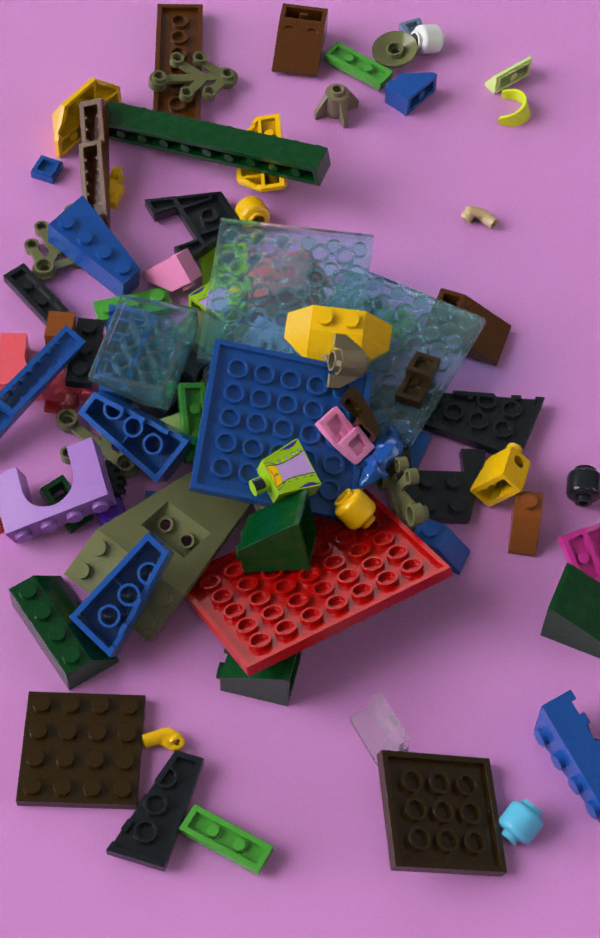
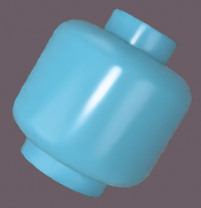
(521, 822)

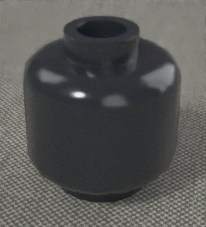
(583, 485)

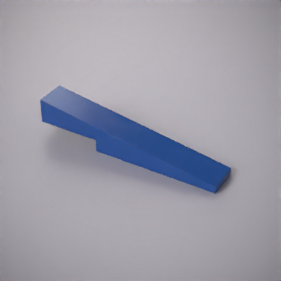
(37, 375)

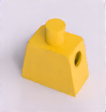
(501, 475)

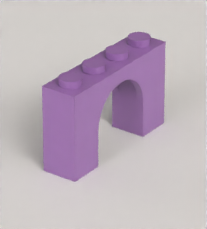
(88, 495)

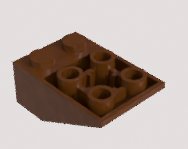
(300, 40)
(493, 335)

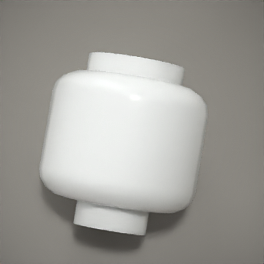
(428, 38)

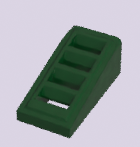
(53, 487)

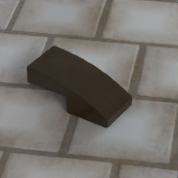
(418, 380)
(361, 411)

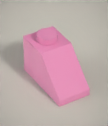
(173, 272)

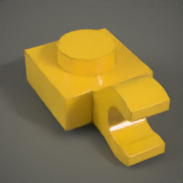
(116, 188)

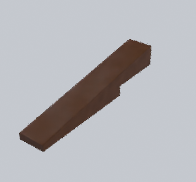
(95, 156)

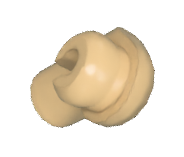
(481, 214)

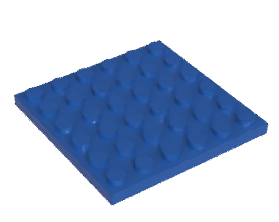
(257, 406)

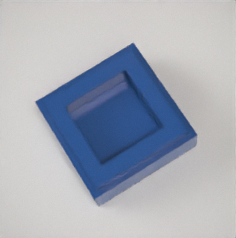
(47, 169)

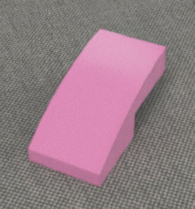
(343, 436)

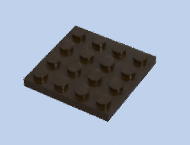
(81, 750)
(440, 814)

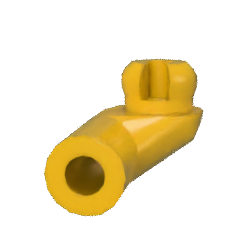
(165, 737)

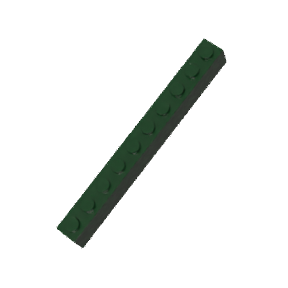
(218, 143)

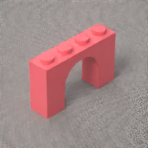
(15, 356)

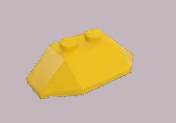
(67, 116)
(258, 181)
(313, 331)

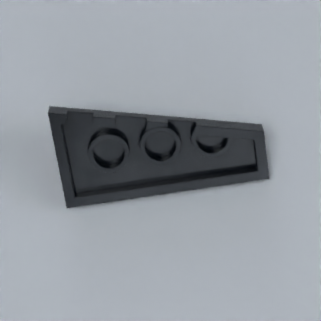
(155, 824)

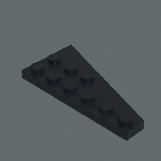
(484, 419)

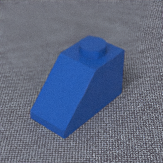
(409, 90)
(444, 544)

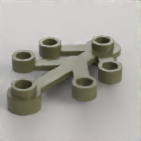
(222, 77)
(46, 267)
(119, 460)
(400, 502)

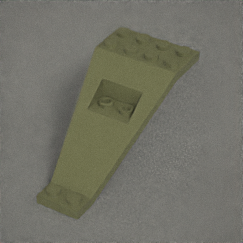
(201, 516)

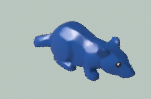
(381, 457)

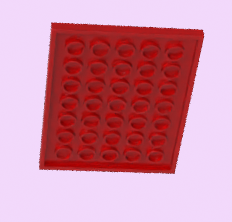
(349, 579)

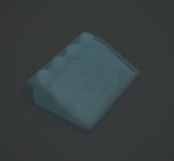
(145, 350)

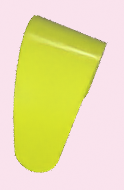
(520, 116)

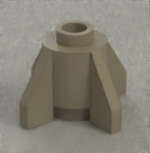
(336, 103)
(347, 361)

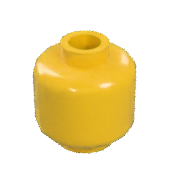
(252, 209)
(355, 509)

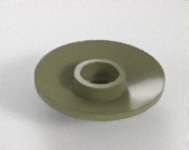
(394, 49)

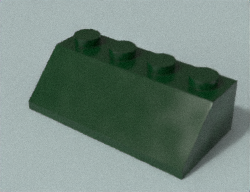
(45, 609)

